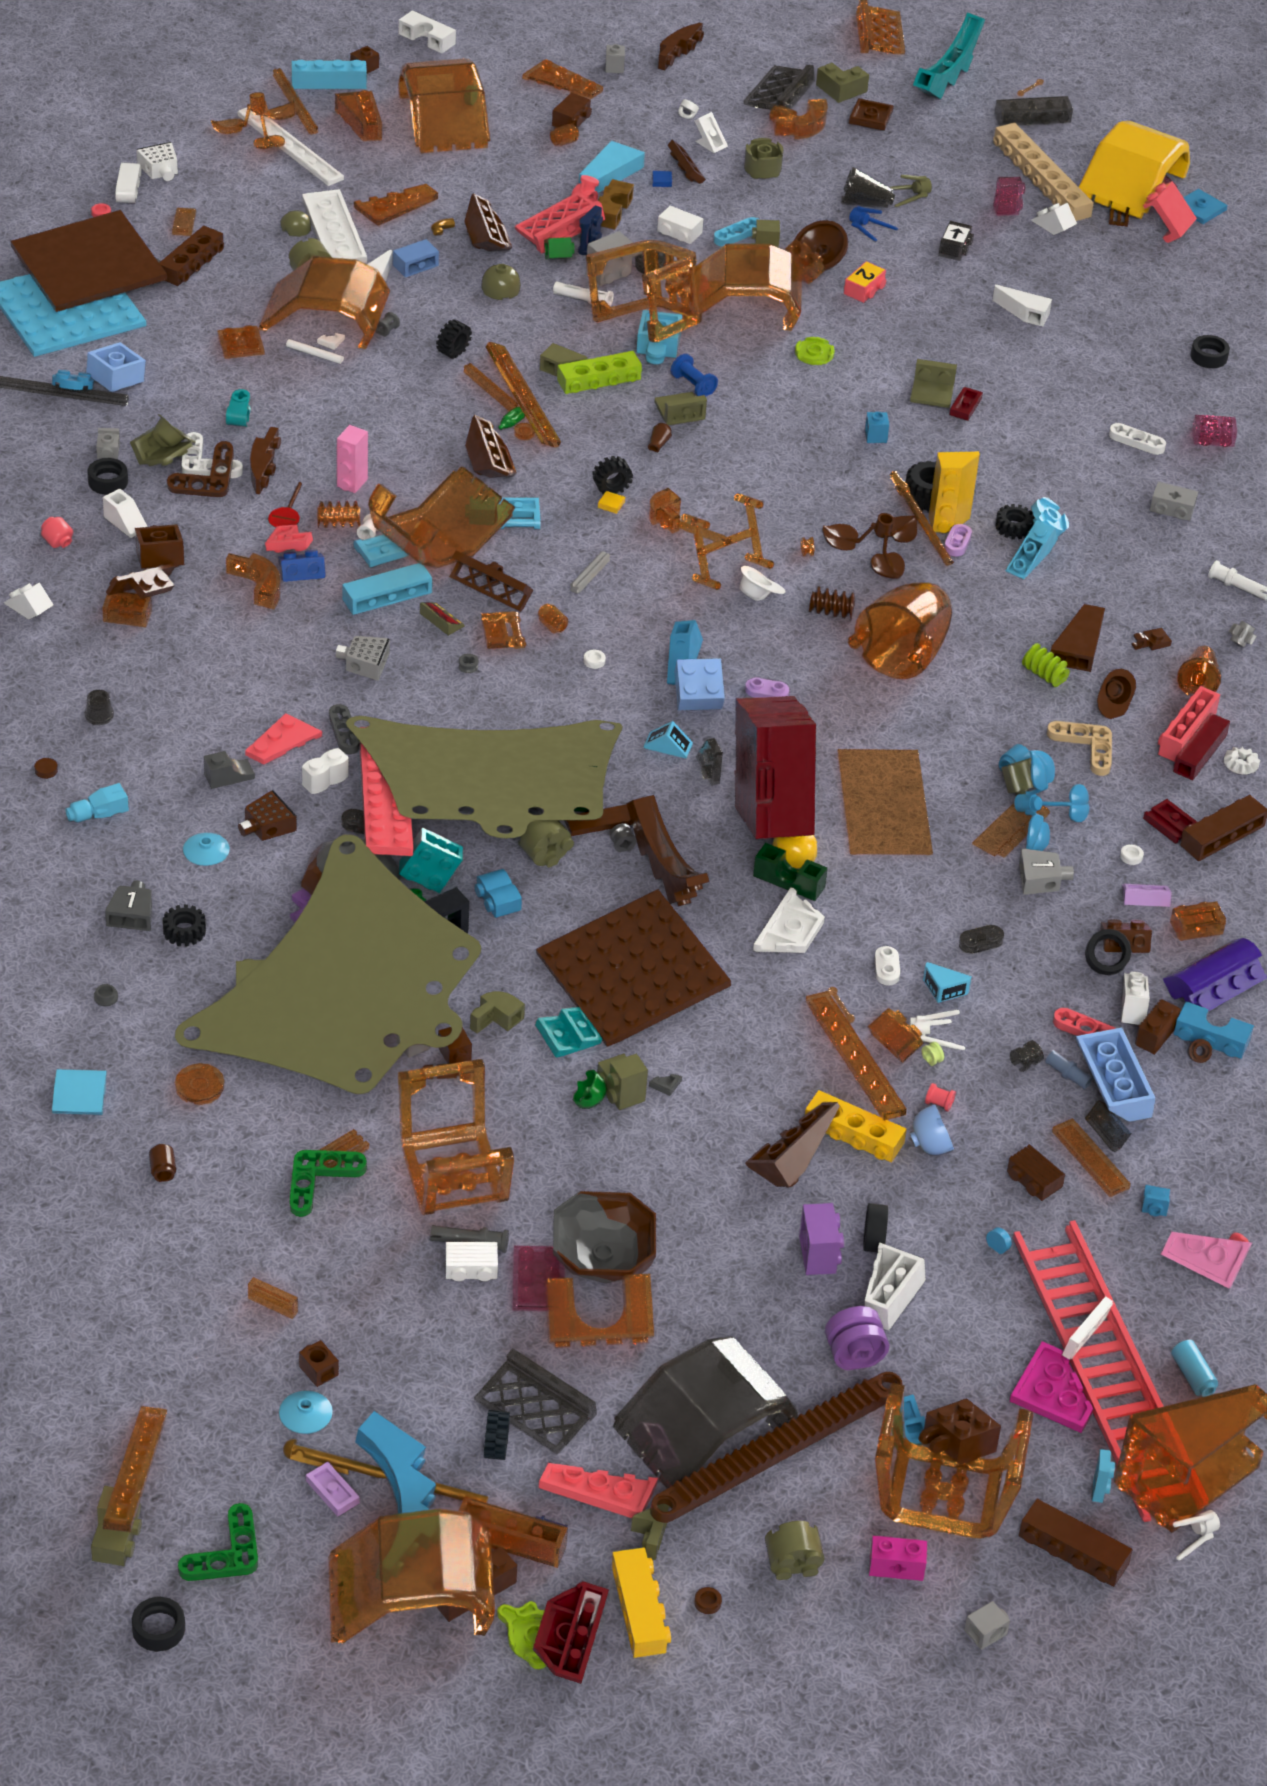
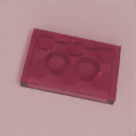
(530, 1270)

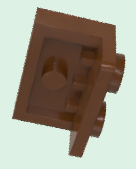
(1137, 933)

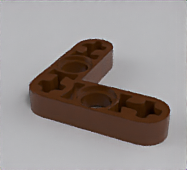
(214, 479)

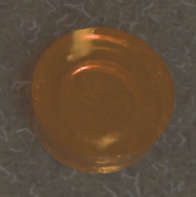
(524, 431)

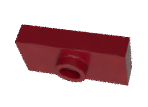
(966, 403)

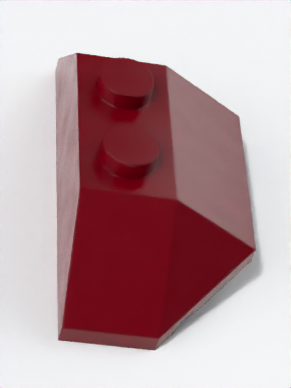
(570, 1630)

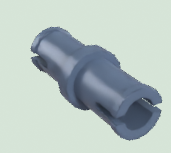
(1069, 1069)

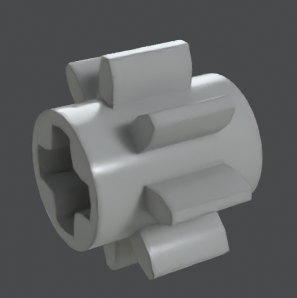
(1242, 633)

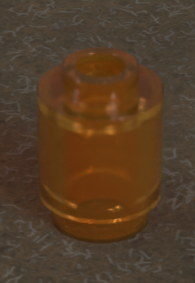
(781, 111)
(564, 134)
(552, 618)

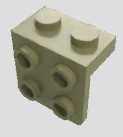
(151, 452)

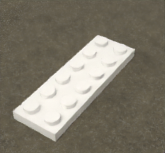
(334, 224)

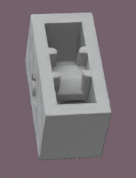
(1174, 501)

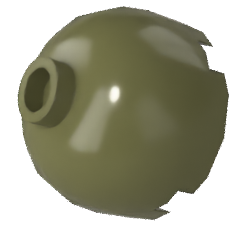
(500, 282)

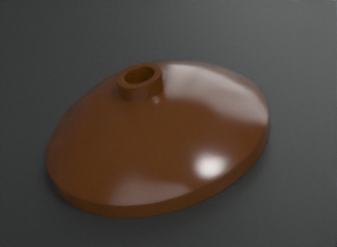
(825, 238)

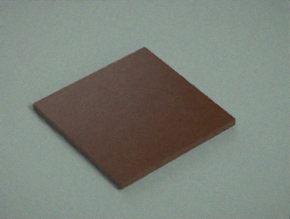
(88, 260)

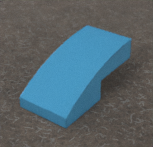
(913, 1420)

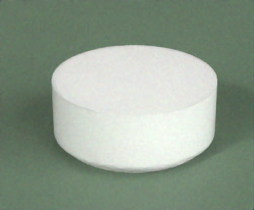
(594, 659)
(1131, 854)

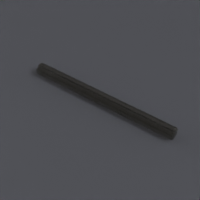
(49, 389)

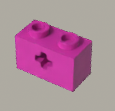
(898, 1558)

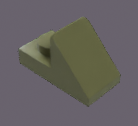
(652, 1530)

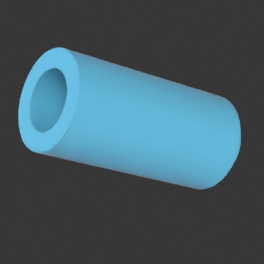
(1194, 1368)

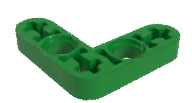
(310, 1171)
(232, 1558)

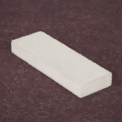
(1087, 1328)

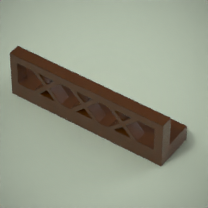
(490, 573)

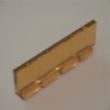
(1006, 831)

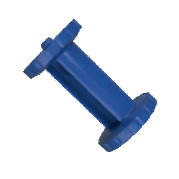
(684, 367)

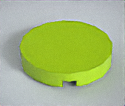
(820, 352)

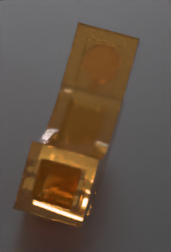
(804, 125)
(260, 571)

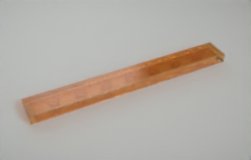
(523, 394)
(856, 1056)
(135, 1469)

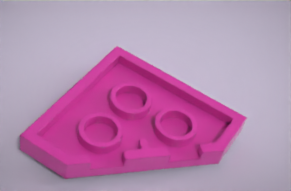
(1053, 1389)

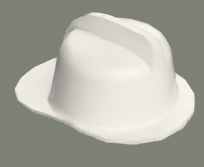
(757, 585)

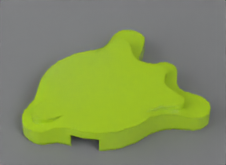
(522, 1630)

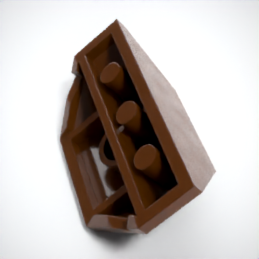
(485, 226)
(487, 450)

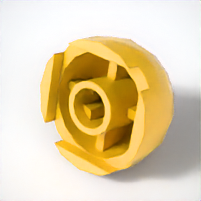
(797, 849)

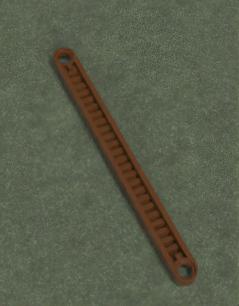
(773, 1447)

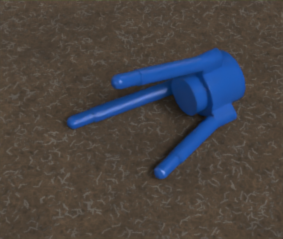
(860, 216)

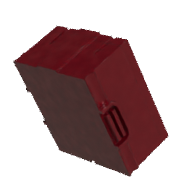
(775, 766)

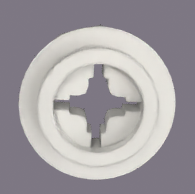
(1239, 765)

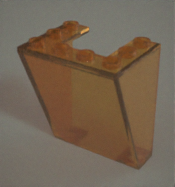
(1190, 1453)

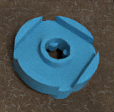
(72, 381)

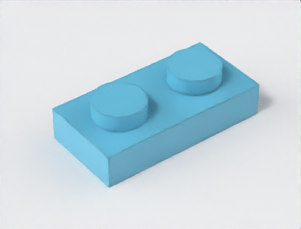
(1102, 1476)

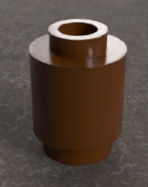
(162, 1162)

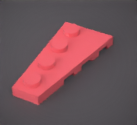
(612, 1493)

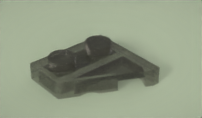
(710, 761)

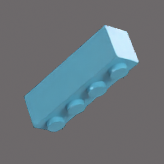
(329, 74)
(387, 588)

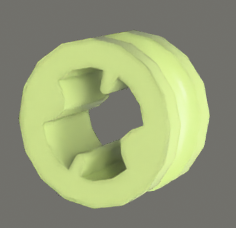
(933, 1053)

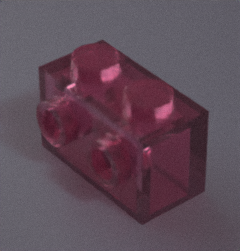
(1214, 430)

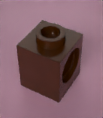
(318, 1363)

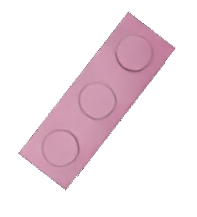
(352, 459)

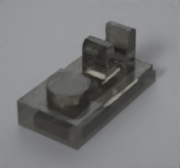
(1108, 1126)

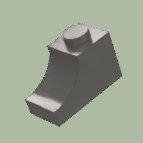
(224, 771)

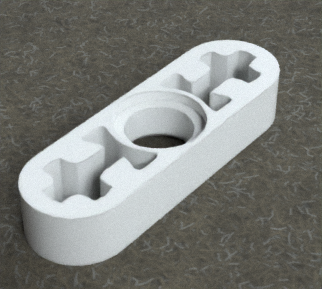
(1120, 431)

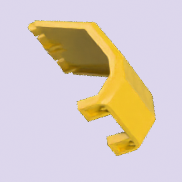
(1131, 164)

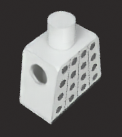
(158, 160)

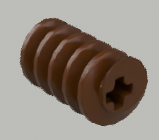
(832, 602)

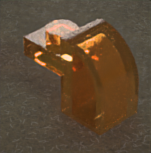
(665, 509)

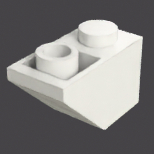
(1056, 219)
(122, 512)
(29, 600)

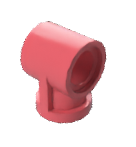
(587, 188)

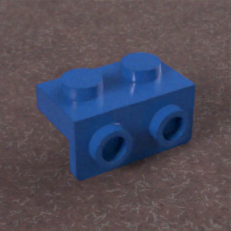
(303, 566)

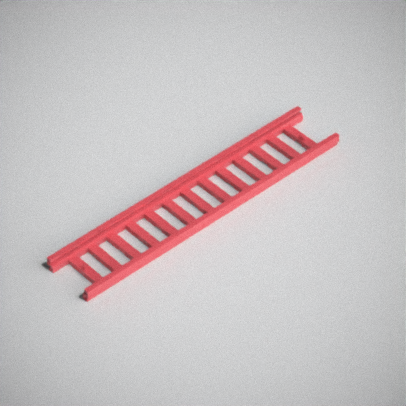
(1114, 1323)

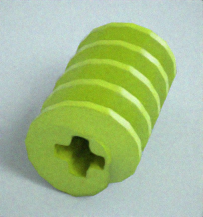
(1046, 665)

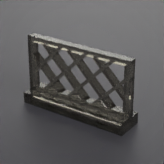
(790, 93)
(551, 1387)

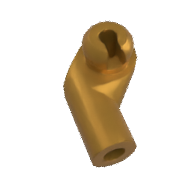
(438, 226)

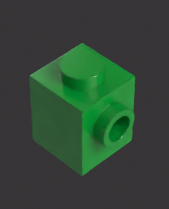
(558, 248)

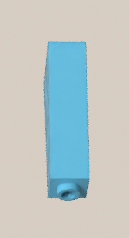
(615, 163)

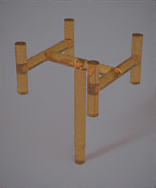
(701, 530)

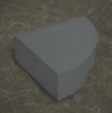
(666, 1084)

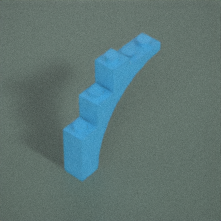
(400, 1460)

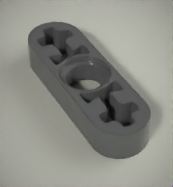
(338, 724)

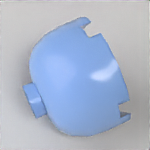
(931, 1132)

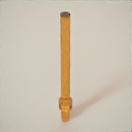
(903, 490)

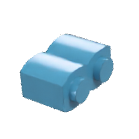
(498, 893)

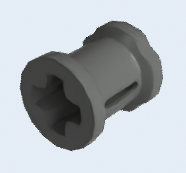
(387, 326)

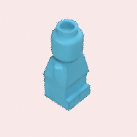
(100, 804)

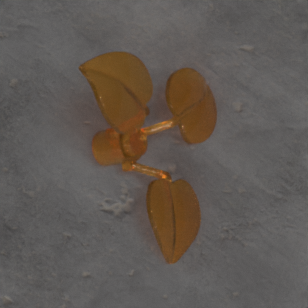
(258, 107)

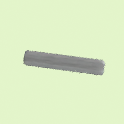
(590, 572)

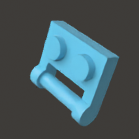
(524, 509)
(378, 550)

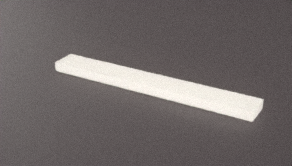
(296, 149)

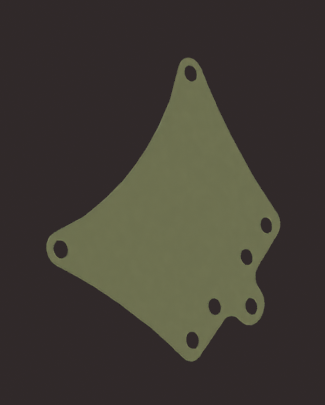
(492, 770)
(344, 980)

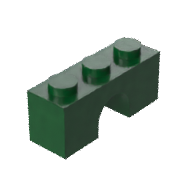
(773, 868)

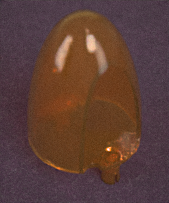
(903, 629)

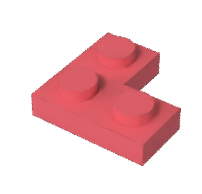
(288, 538)

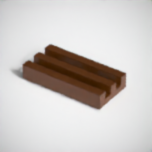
(1118, 222)

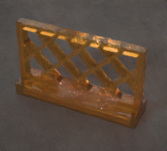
(867, 28)

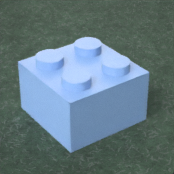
(115, 366)
(699, 684)

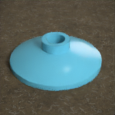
(206, 849)
(305, 1419)

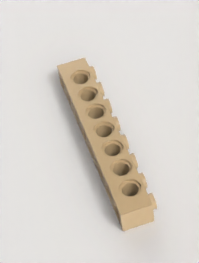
(1042, 170)

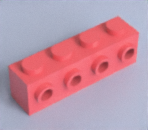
(1187, 722)

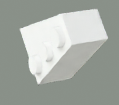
(893, 1283)

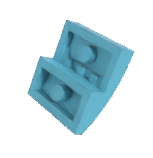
(79, 1092)

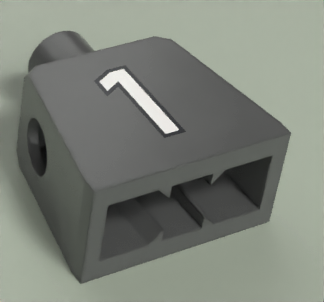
(130, 907)

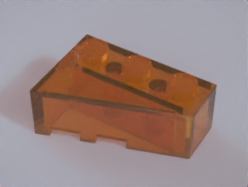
(360, 113)

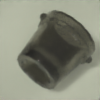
(98, 708)

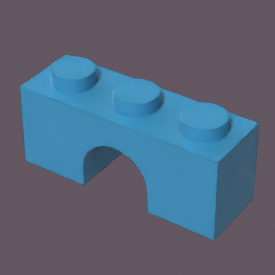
(1228, 1039)

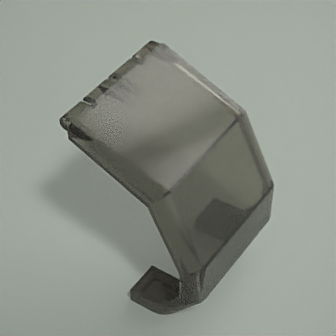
(697, 1405)

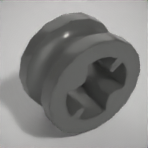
(468, 659)

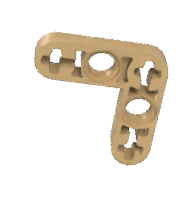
(1095, 740)

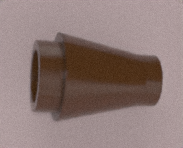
(660, 435)

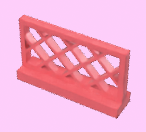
(557, 228)

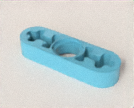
(728, 236)

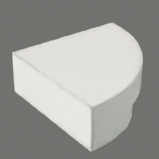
(331, 341)

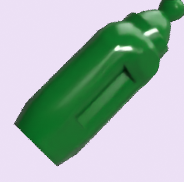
(512, 418)

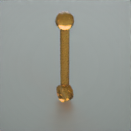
(1038, 82)
(833, 991)

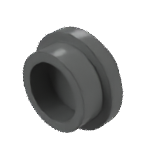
(105, 995)

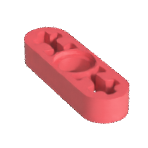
(1081, 1020)

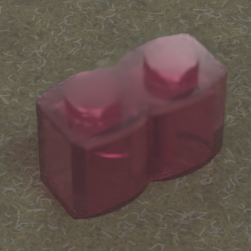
(1008, 196)

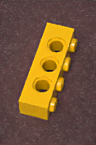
(862, 1128)

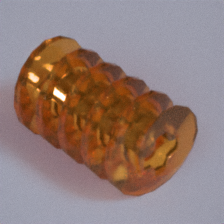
(338, 514)

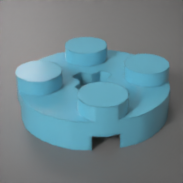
(1047, 512)

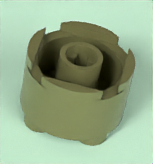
(763, 158)
(305, 250)
(546, 842)
(794, 1550)

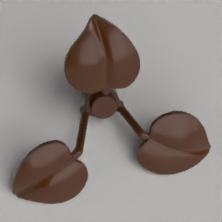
(901, 528)

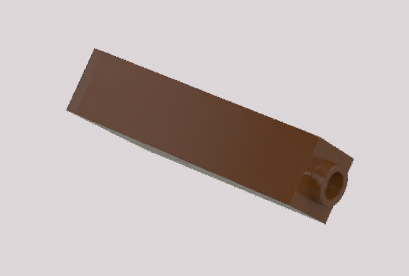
(1080, 638)

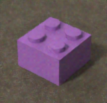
(820, 1239)

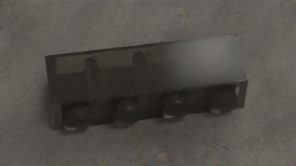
(1034, 111)

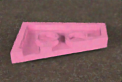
(1208, 1256)

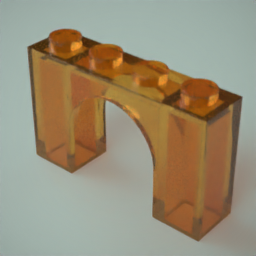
(567, 1327)

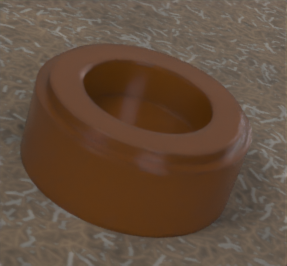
(46, 768)
(708, 1600)

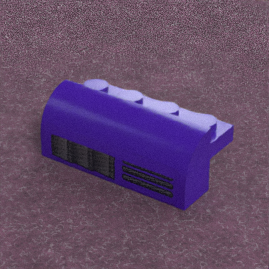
(1218, 975)

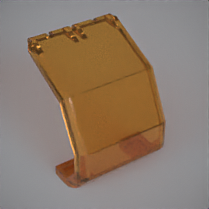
(445, 104)
(750, 272)
(331, 286)
(453, 518)
(411, 1565)

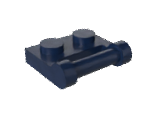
(590, 228)

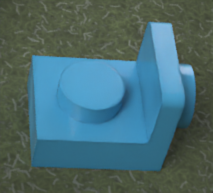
(1156, 1200)

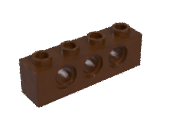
(192, 255)

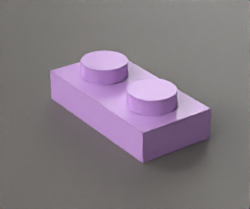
(332, 1489)

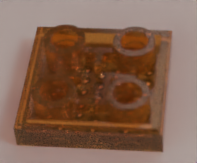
(240, 342)

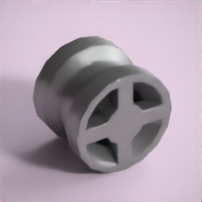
(622, 837)

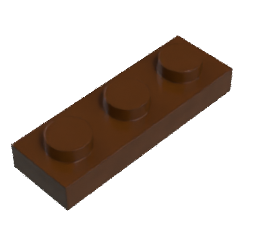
(685, 162)

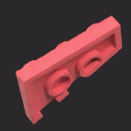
(280, 738)

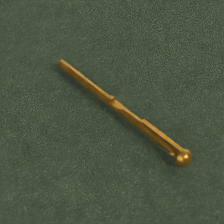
(343, 1466)

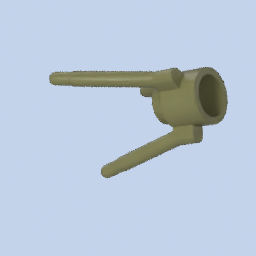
(921, 186)

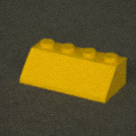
(953, 489)

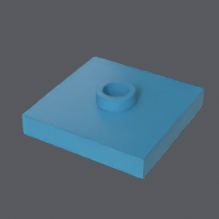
(1204, 205)

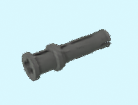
(450, 1234)

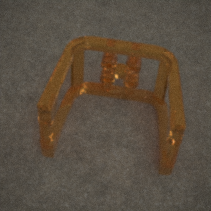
(677, 281)
(435, 1169)
(993, 1509)

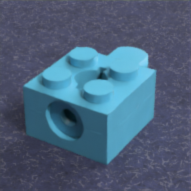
(657, 351)

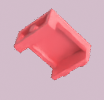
(1171, 209)

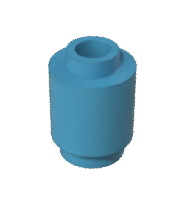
(1013, 755)

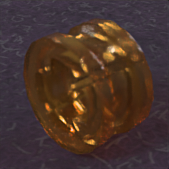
(807, 546)

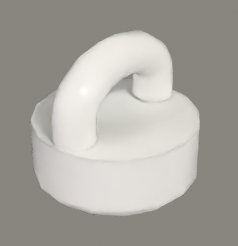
(688, 106)

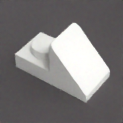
(711, 134)

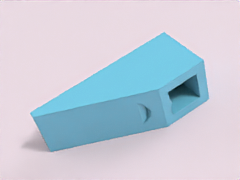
(1033, 549)

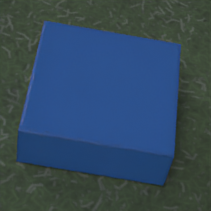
(662, 178)

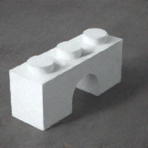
(417, 25)

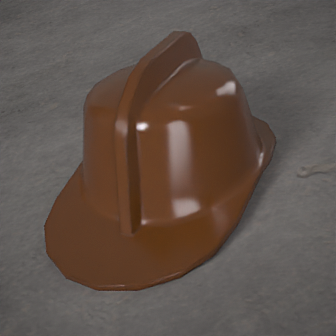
(1116, 693)

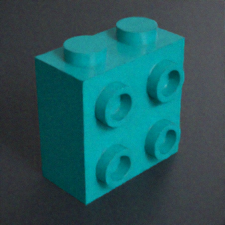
(432, 860)

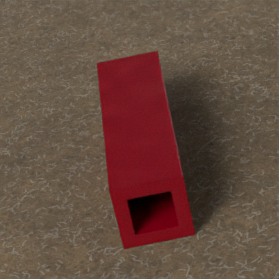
(1201, 746)

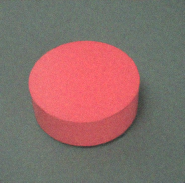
(100, 209)

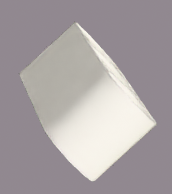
(128, 182)

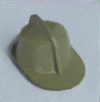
(167, 434)

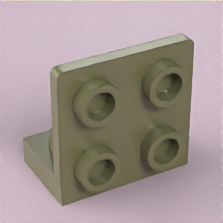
(933, 383)
(681, 408)

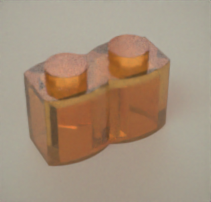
(896, 1034)

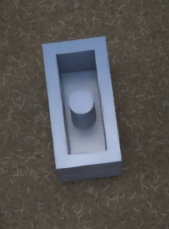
(415, 258)

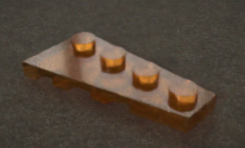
(562, 78)
(395, 203)

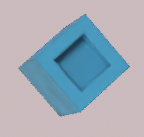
(876, 427)

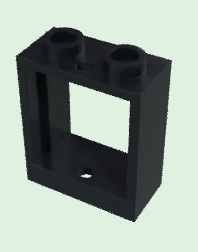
(454, 905)

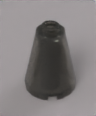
(866, 191)

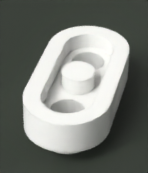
(887, 965)

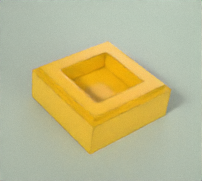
(611, 502)

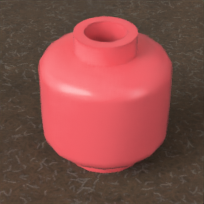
(56, 532)

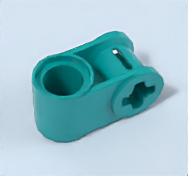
(239, 408)

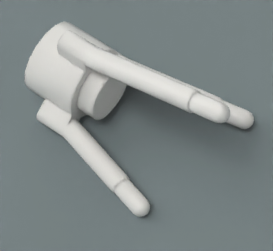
(924, 1022)
(1204, 1524)

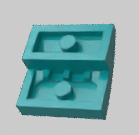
(568, 1032)

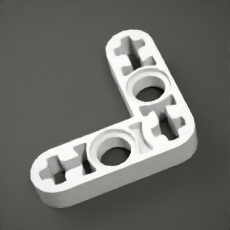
(201, 465)

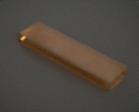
(1091, 1157)

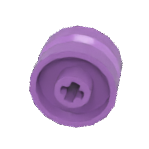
(856, 1338)

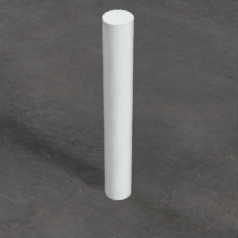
(314, 351)

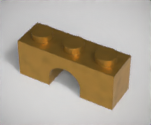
(614, 198)

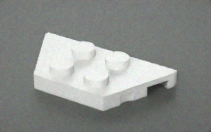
(790, 927)

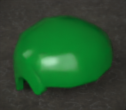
(592, 1089)

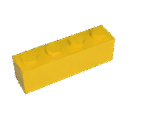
(640, 1603)

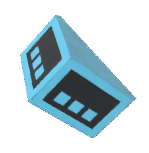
(669, 740)
(945, 983)

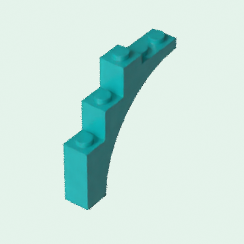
(957, 58)

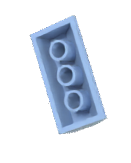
(1118, 1074)

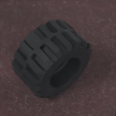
(920, 482)

